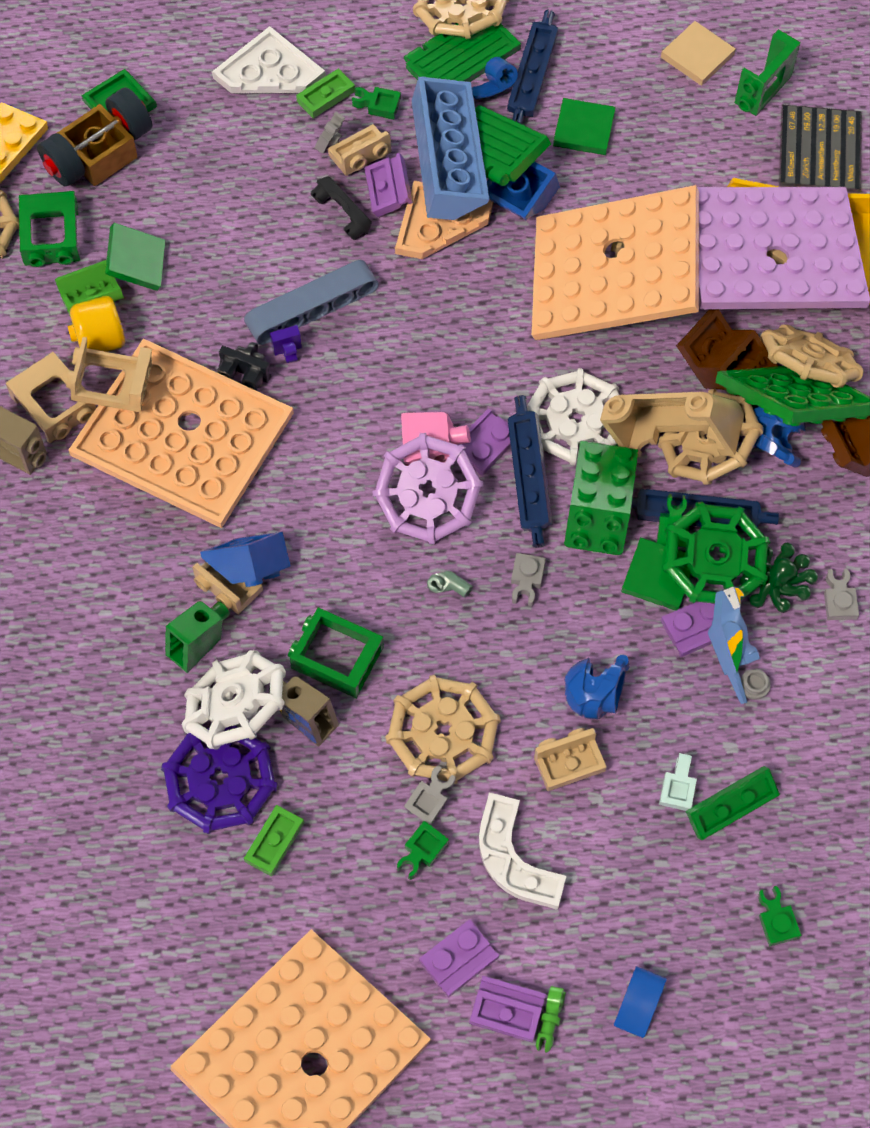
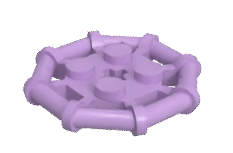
(412, 496)

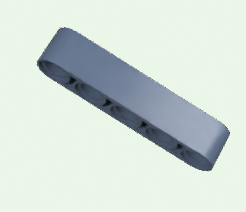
(312, 300)

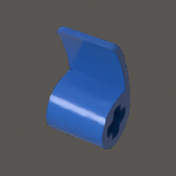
(500, 76)
(640, 1002)

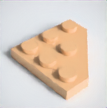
(424, 236)

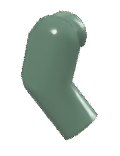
(449, 581)

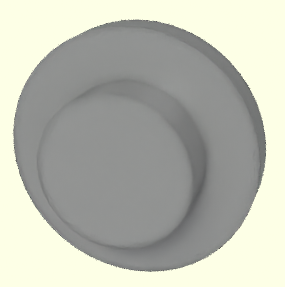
(755, 684)

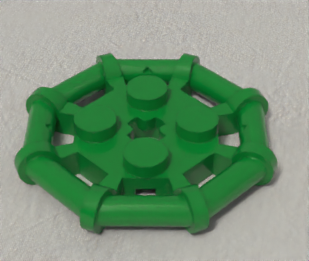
(704, 540)

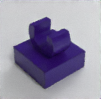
(286, 342)

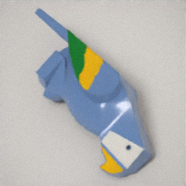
(731, 637)

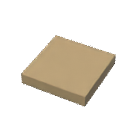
(698, 53)

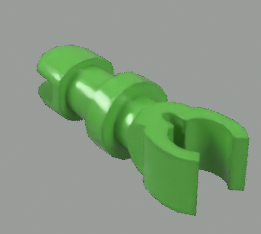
(550, 1018)

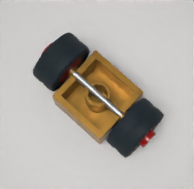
(97, 141)

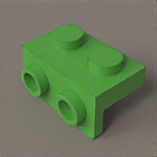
(87, 285)

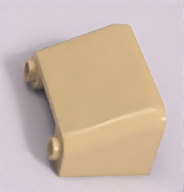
(640, 418)

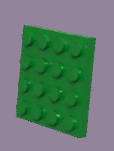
(792, 398)

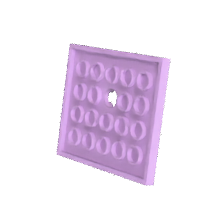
(803, 222)

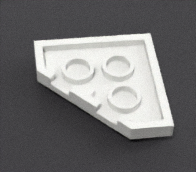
(268, 66)

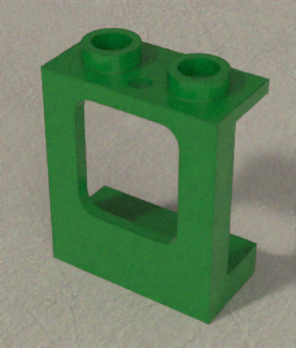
(779, 63)
(45, 206)

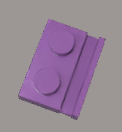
(388, 185)
(488, 441)
(689, 627)
(458, 958)
(507, 1008)

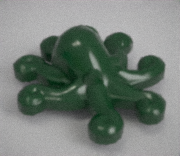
(782, 577)

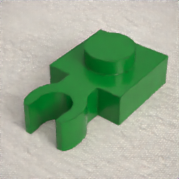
(379, 103)
(675, 514)
(424, 847)
(778, 921)

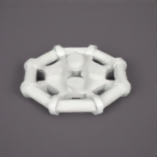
(569, 402)
(232, 678)

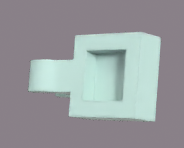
(678, 787)

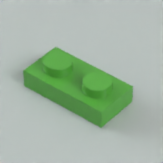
(325, 93)
(274, 840)

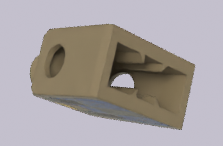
(308, 710)

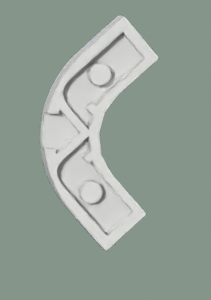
(505, 865)

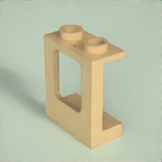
(36, 377)
(134, 384)

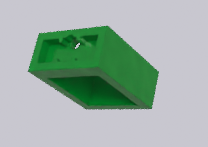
(349, 684)

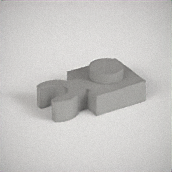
(331, 134)
(528, 575)
(840, 600)
(427, 799)

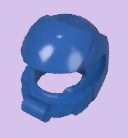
(775, 437)
(595, 695)

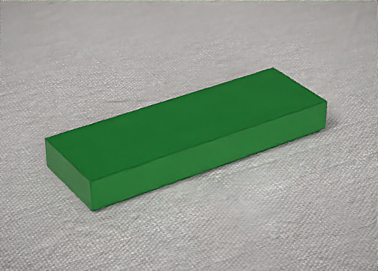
(732, 803)

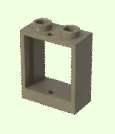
(20, 442)

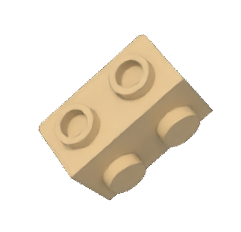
(360, 149)
(233, 596)
(569, 758)

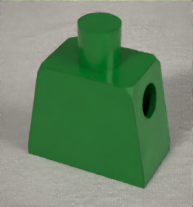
(194, 633)

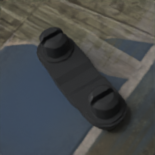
(359, 221)

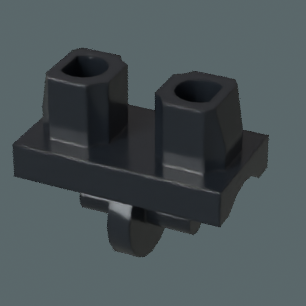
(244, 361)

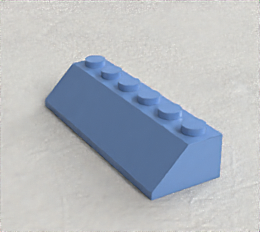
(448, 148)

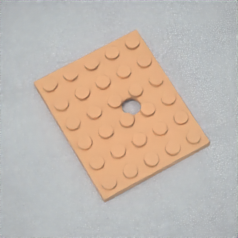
(647, 281)
(191, 469)
(303, 1005)

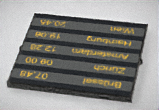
(820, 147)

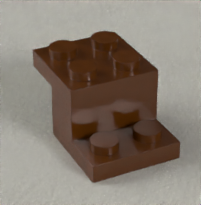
(716, 347)
(850, 442)

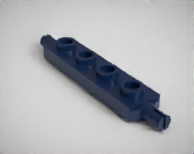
(533, 68)
(529, 471)
(653, 502)

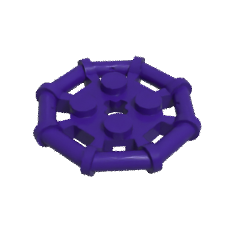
(211, 794)

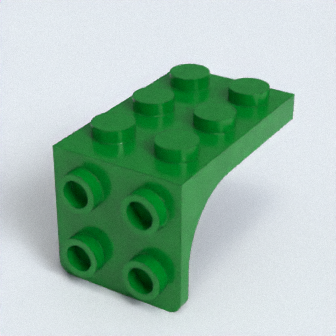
(601, 498)

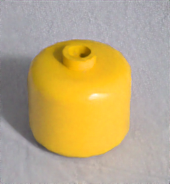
(98, 322)

